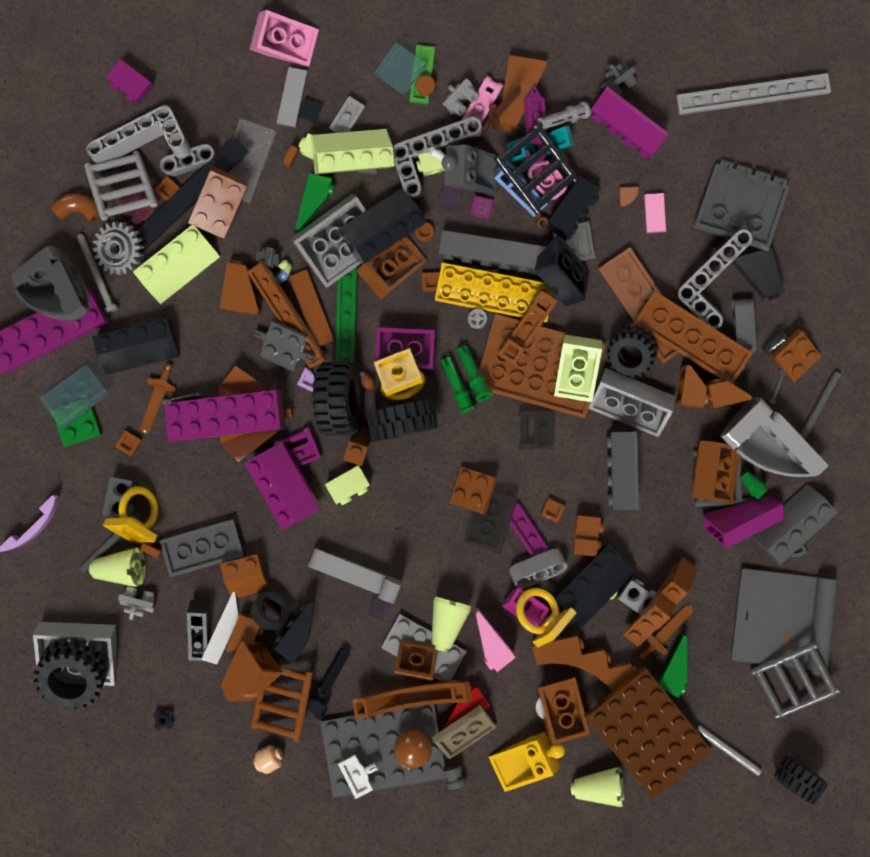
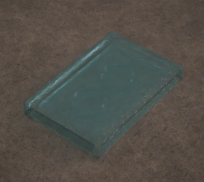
(74, 396)

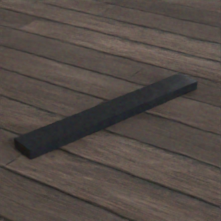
(188, 194)

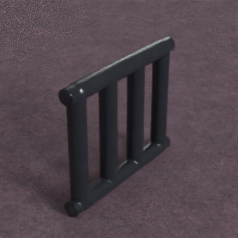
(559, 162)

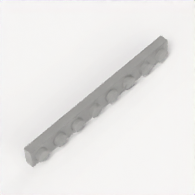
(753, 94)

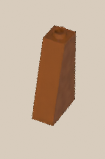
(521, 72)

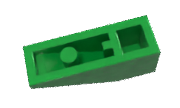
(315, 197)
(674, 674)

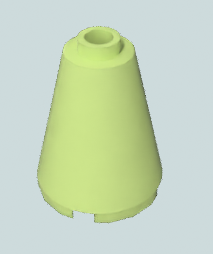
(120, 568)
(447, 622)
(600, 787)

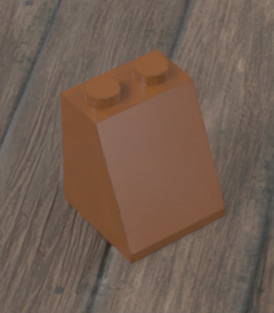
(249, 672)

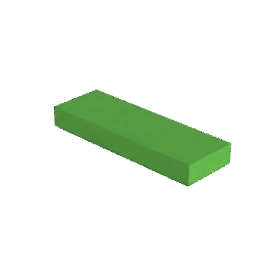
(426, 54)

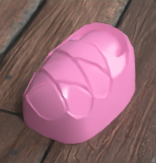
(549, 182)

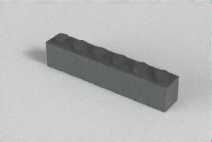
(489, 251)

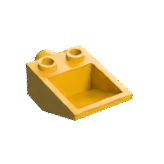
(527, 761)

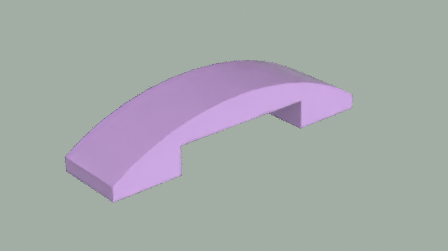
(48, 509)

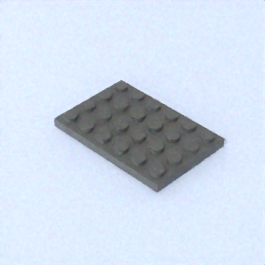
(374, 741)

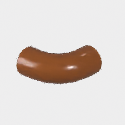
(76, 203)

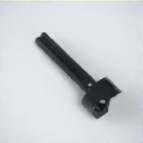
(316, 703)

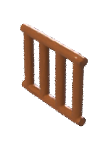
(298, 715)

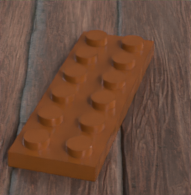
(633, 289)
(693, 338)

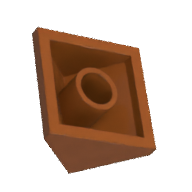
(416, 660)

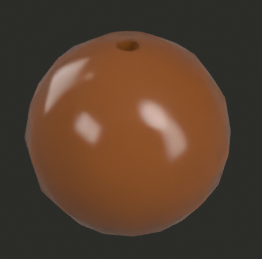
(412, 749)

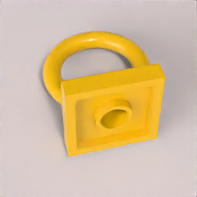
(399, 373)
(129, 527)
(551, 625)

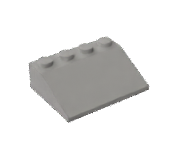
(324, 245)
(99, 635)

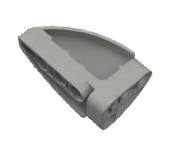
(771, 442)

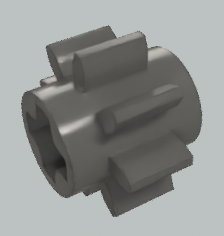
(269, 256)

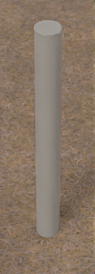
(728, 750)

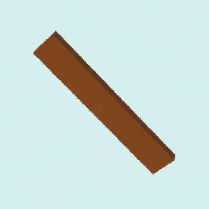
(283, 308)

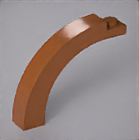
(410, 696)

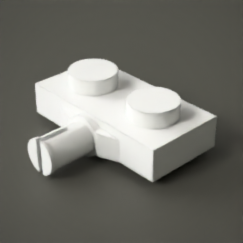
(357, 775)

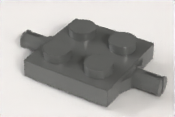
(284, 345)

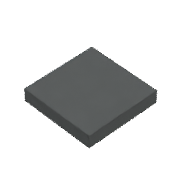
(581, 242)

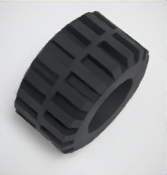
(632, 365)
(800, 780)

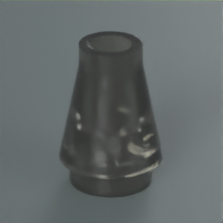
(775, 342)

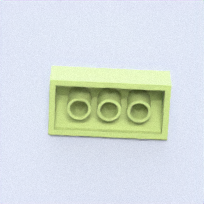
(352, 151)
(176, 264)

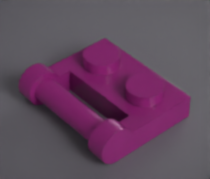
(305, 453)

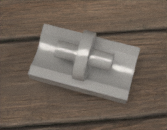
(458, 96)
(128, 599)

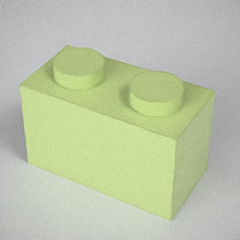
(347, 485)

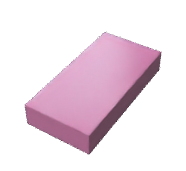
(655, 213)

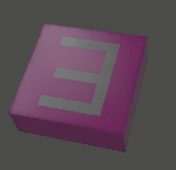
(481, 207)

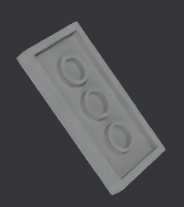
(410, 631)

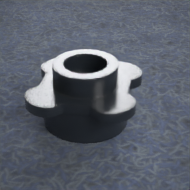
(167, 715)

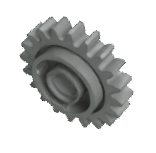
(127, 257)

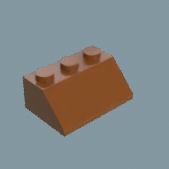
(715, 472)

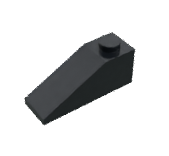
(198, 628)

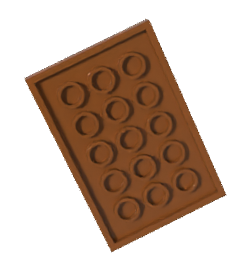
(534, 373)

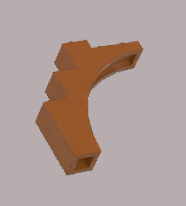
(568, 651)

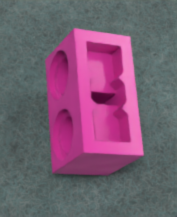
(533, 609)

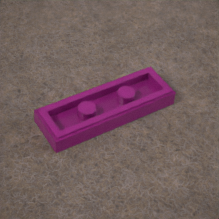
(527, 532)

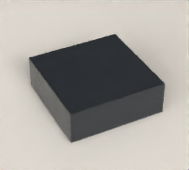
(310, 110)

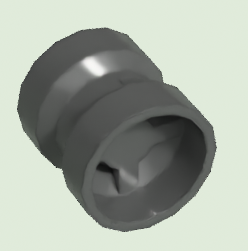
(454, 777)

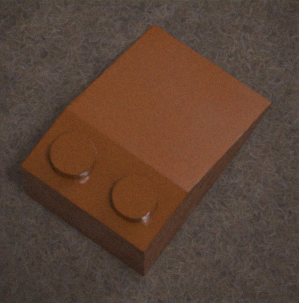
(392, 267)
(563, 711)

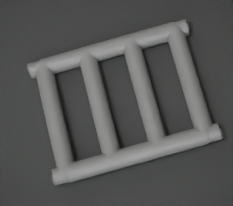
(100, 198)

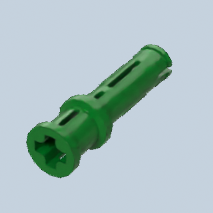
(476, 381)
(461, 394)

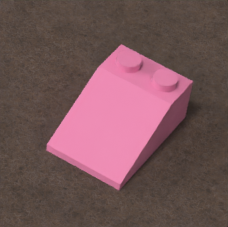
(283, 38)
(495, 649)

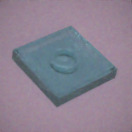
(400, 69)

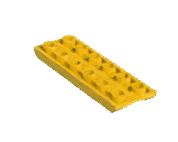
(487, 290)

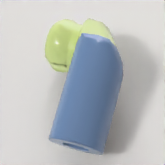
(285, 271)

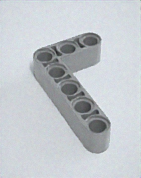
(139, 132)
(427, 139)
(711, 274)
(356, 574)

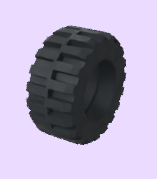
(337, 398)

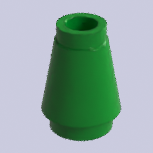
(754, 485)

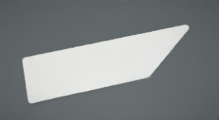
(222, 632)

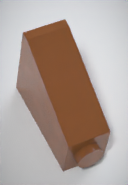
(238, 290)
(358, 446)

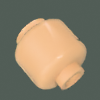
(268, 759)

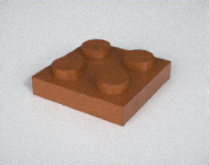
(796, 355)
(473, 490)

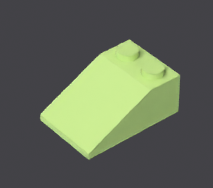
(578, 368)

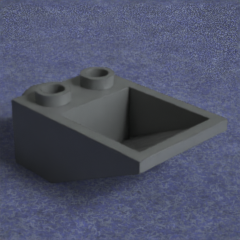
(470, 169)

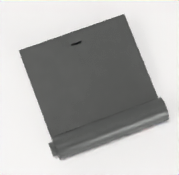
(780, 604)

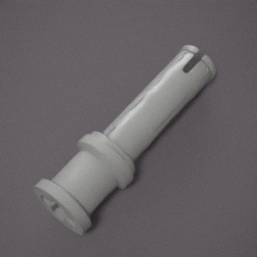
(570, 114)

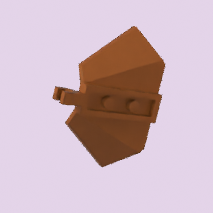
(243, 444)

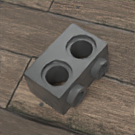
(114, 496)

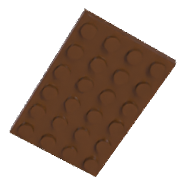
(648, 732)

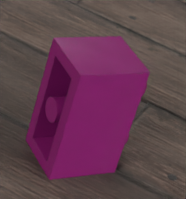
(129, 81)

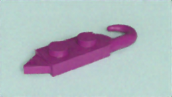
(534, 108)

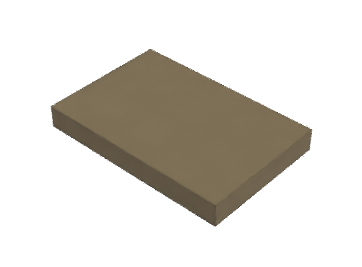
(464, 732)

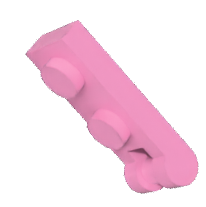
(480, 108)

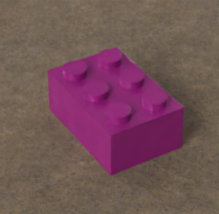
(394, 340)

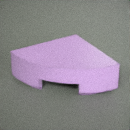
(306, 379)

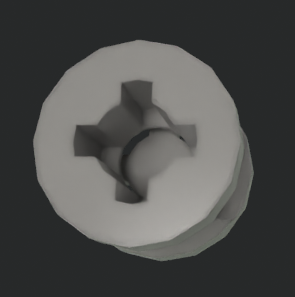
(477, 318)

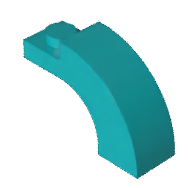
(560, 138)

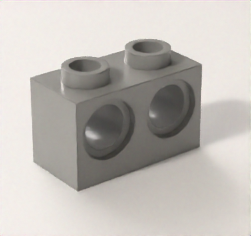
(637, 602)

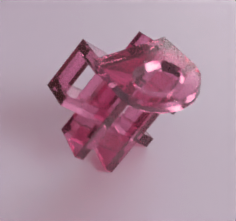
(140, 214)

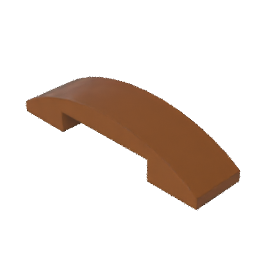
(527, 327)

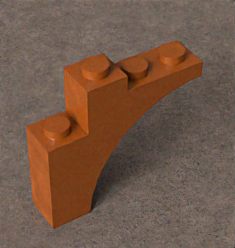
(663, 603)

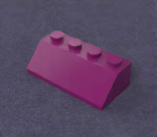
(628, 123)
(282, 485)

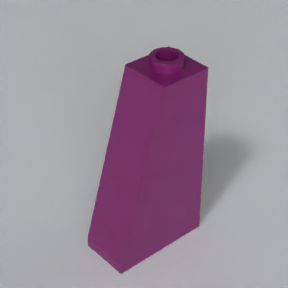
(742, 520)

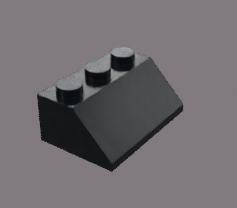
(563, 272)

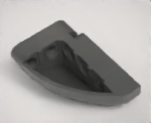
(51, 286)

